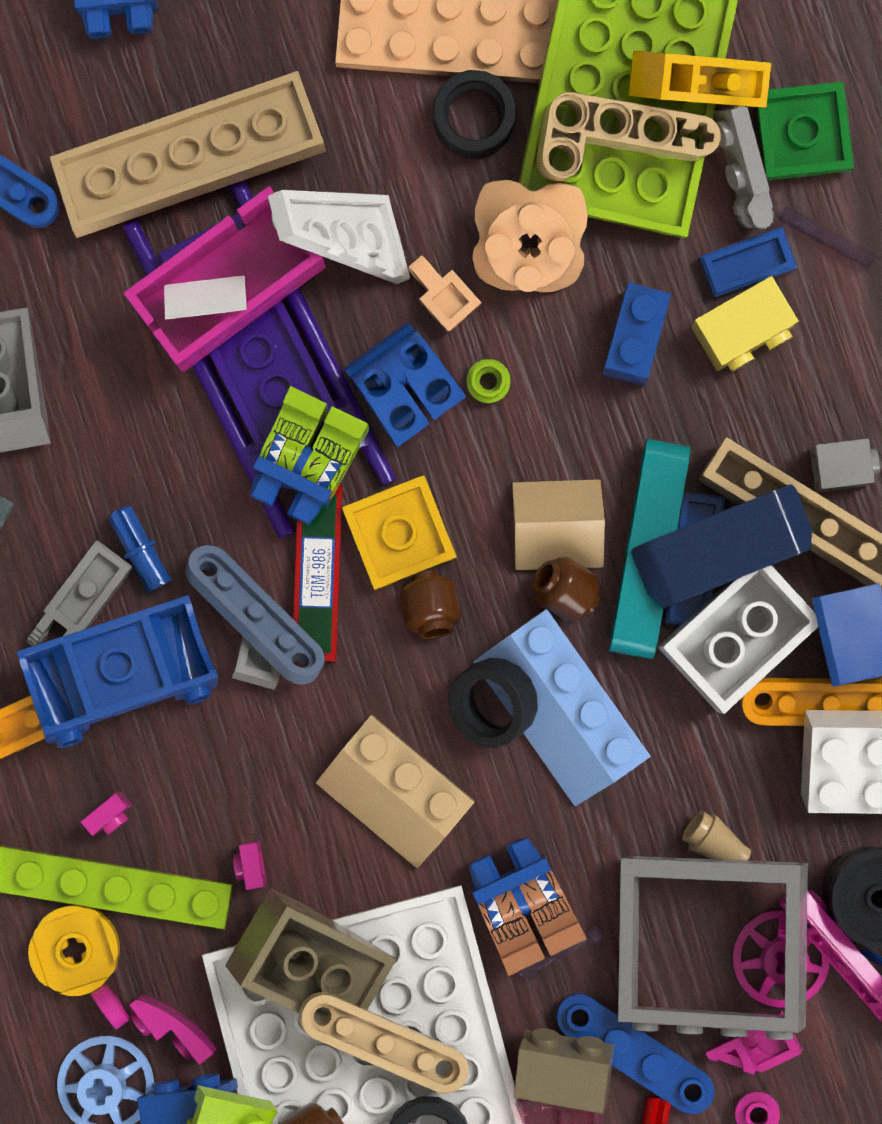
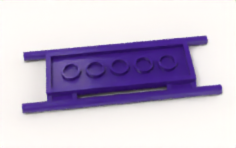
(262, 366)

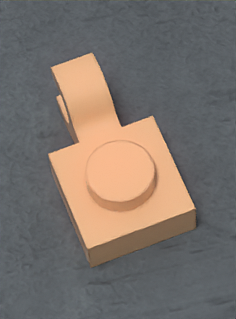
(446, 297)

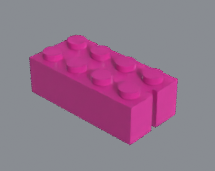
(270, 272)

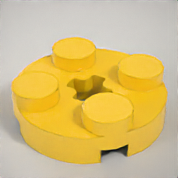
(61, 972)

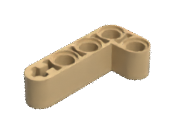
(630, 133)

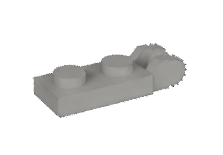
(744, 168)
(83, 593)

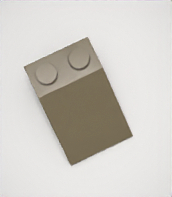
(300, 952)

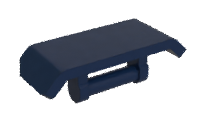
(724, 546)

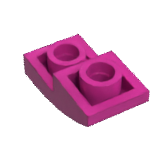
(159, 1018)

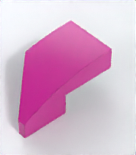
(755, 1051)

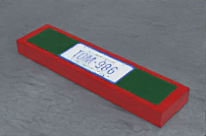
(319, 576)

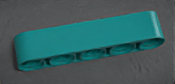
(653, 515)

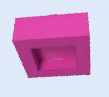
(108, 815)
(250, 865)

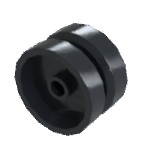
(849, 893)

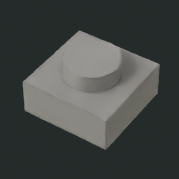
(253, 667)

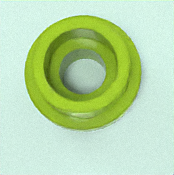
(494, 368)

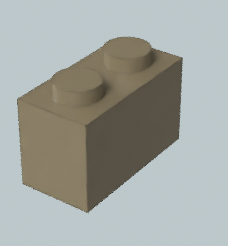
(564, 1070)

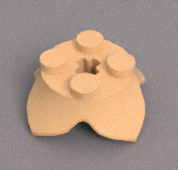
(511, 210)

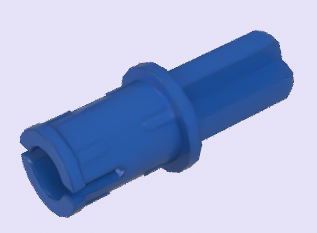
(139, 548)

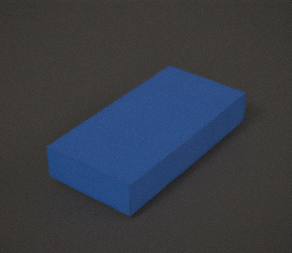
(747, 263)

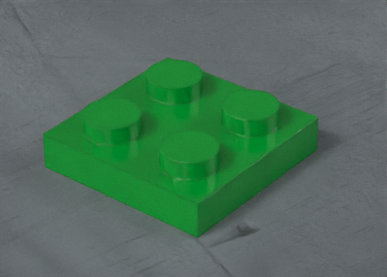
(805, 131)

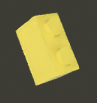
(744, 325)

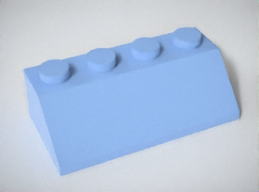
(576, 722)

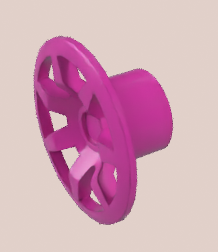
(772, 960)

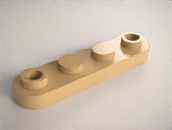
(383, 1043)

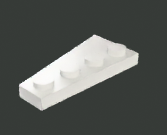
(343, 228)

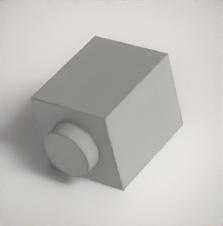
(843, 465)

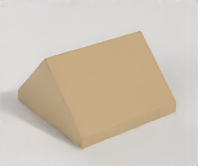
(558, 522)

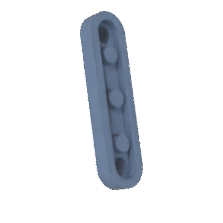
(254, 614)

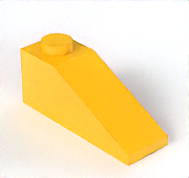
(699, 79)

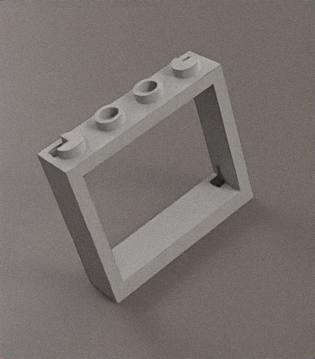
(692, 1021)

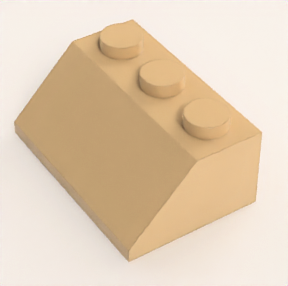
(395, 791)

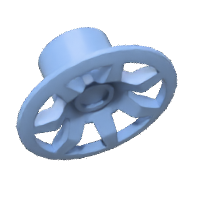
(102, 1084)

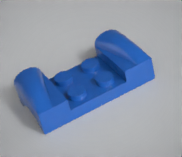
(117, 669)

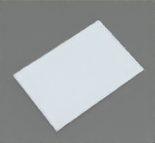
(205, 297)

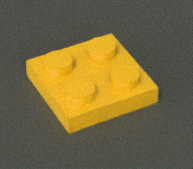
(399, 532)

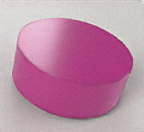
(110, 1006)

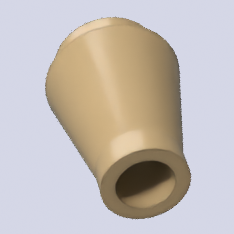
(713, 839)

